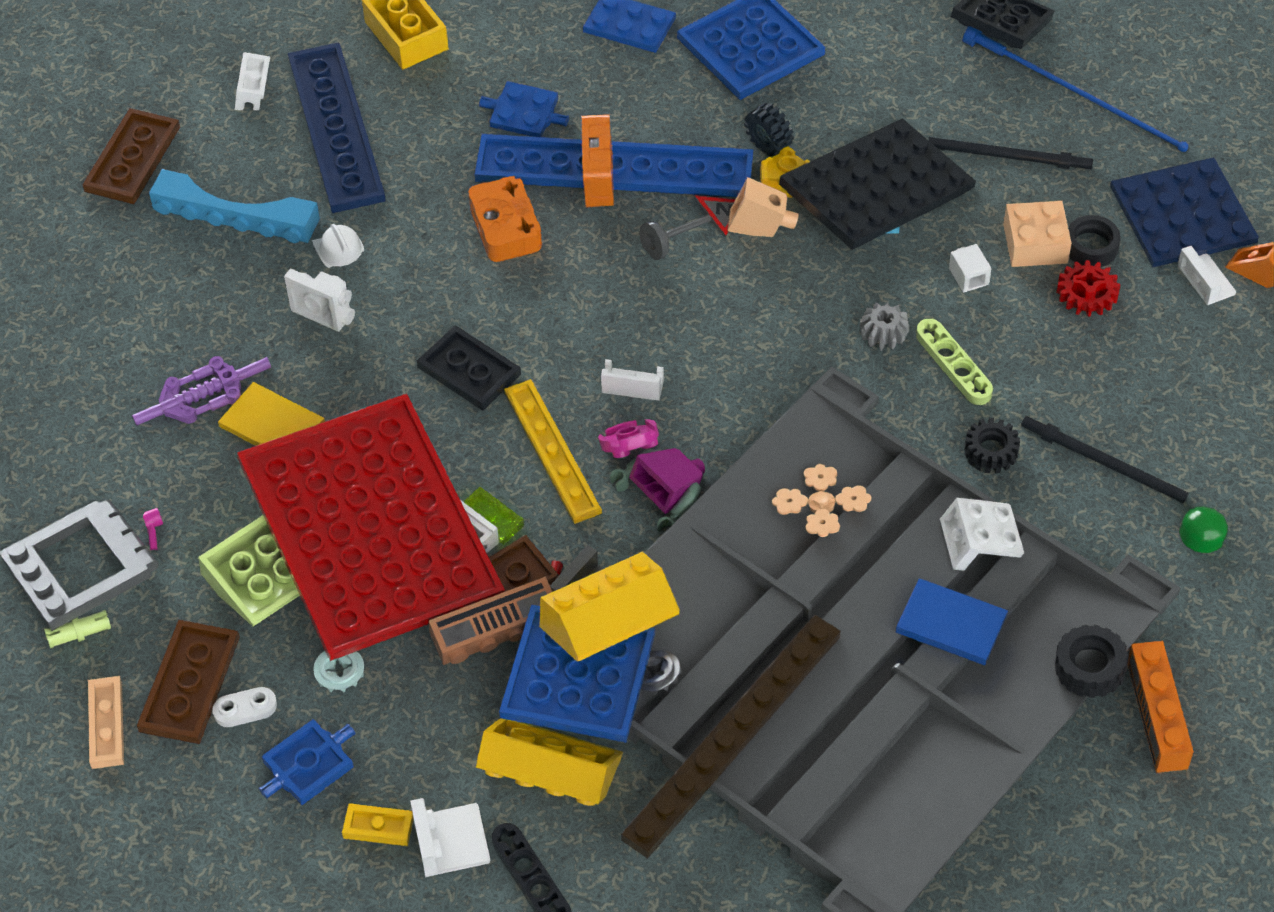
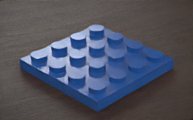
(750, 44)
(572, 696)

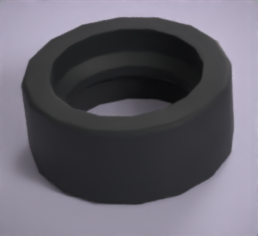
(1100, 226)

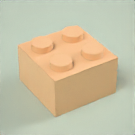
(1037, 233)

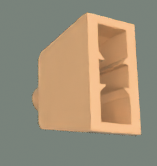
(760, 210)

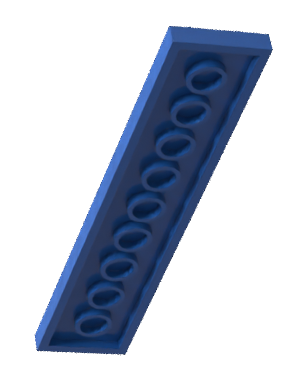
(635, 165)

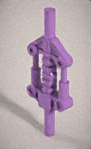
(175, 406)

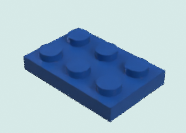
(630, 23)

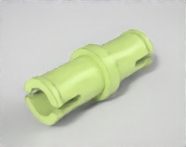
(78, 629)

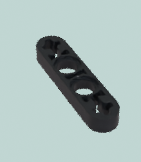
(532, 877)

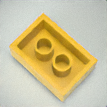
(406, 29)

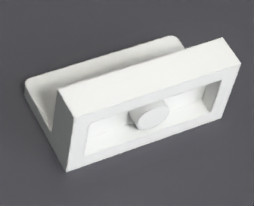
(1205, 276)

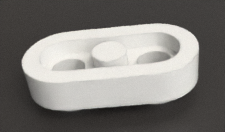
(244, 707)

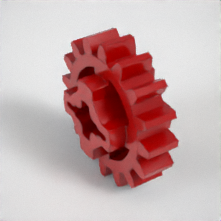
(1088, 288)

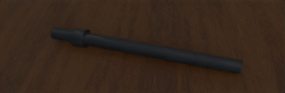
(1064, 159)
(1052, 434)

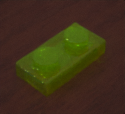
(497, 513)

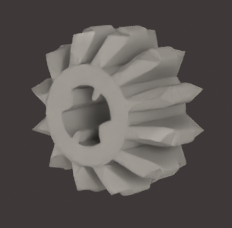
(884, 325)

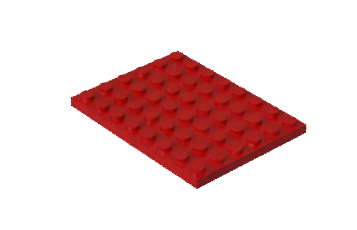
(369, 525)

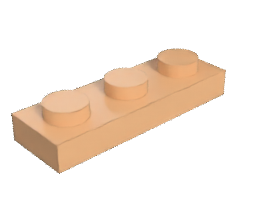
(105, 722)

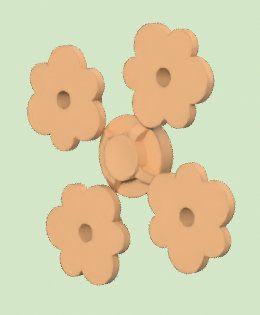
(821, 502)

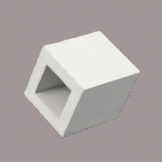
(970, 268)

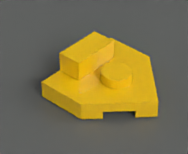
(774, 167)

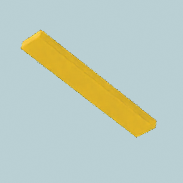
(553, 451)

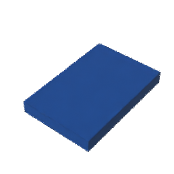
(951, 621)

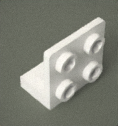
(981, 528)
(450, 838)

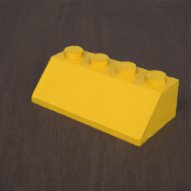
(608, 606)
(548, 760)

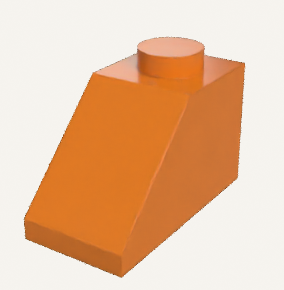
(1255, 263)

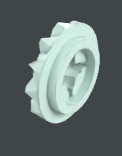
(330, 680)

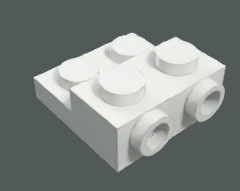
(320, 298)

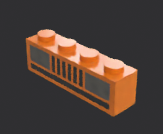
(1159, 707)

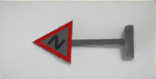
(656, 241)

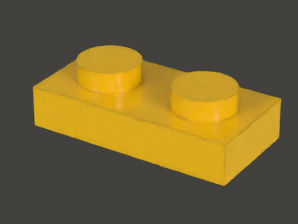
(378, 824)

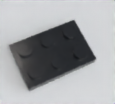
(469, 367)

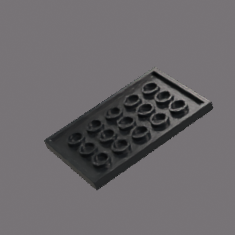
(876, 183)

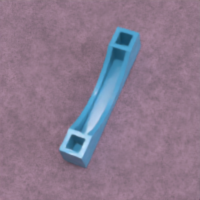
(286, 218)

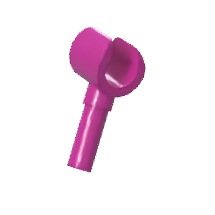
(152, 519)

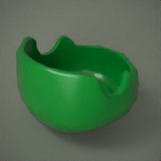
(1203, 529)

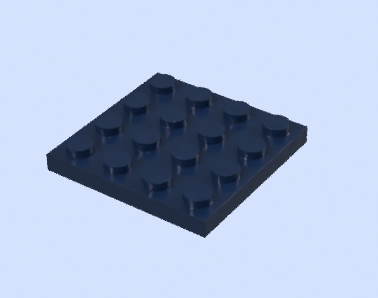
(1183, 209)

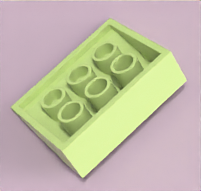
(249, 572)

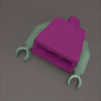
(666, 479)

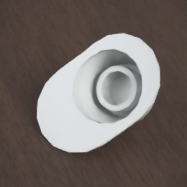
(338, 246)

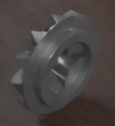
(670, 667)

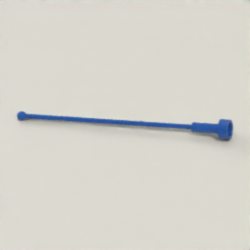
(975, 36)

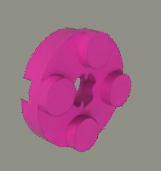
(629, 436)

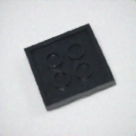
(1006, 20)

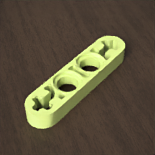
(955, 361)

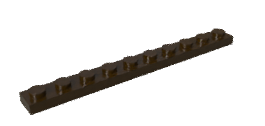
(730, 737)

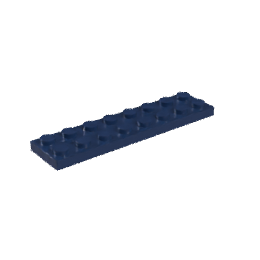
(336, 128)

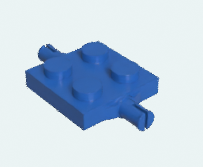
(524, 109)
(307, 761)

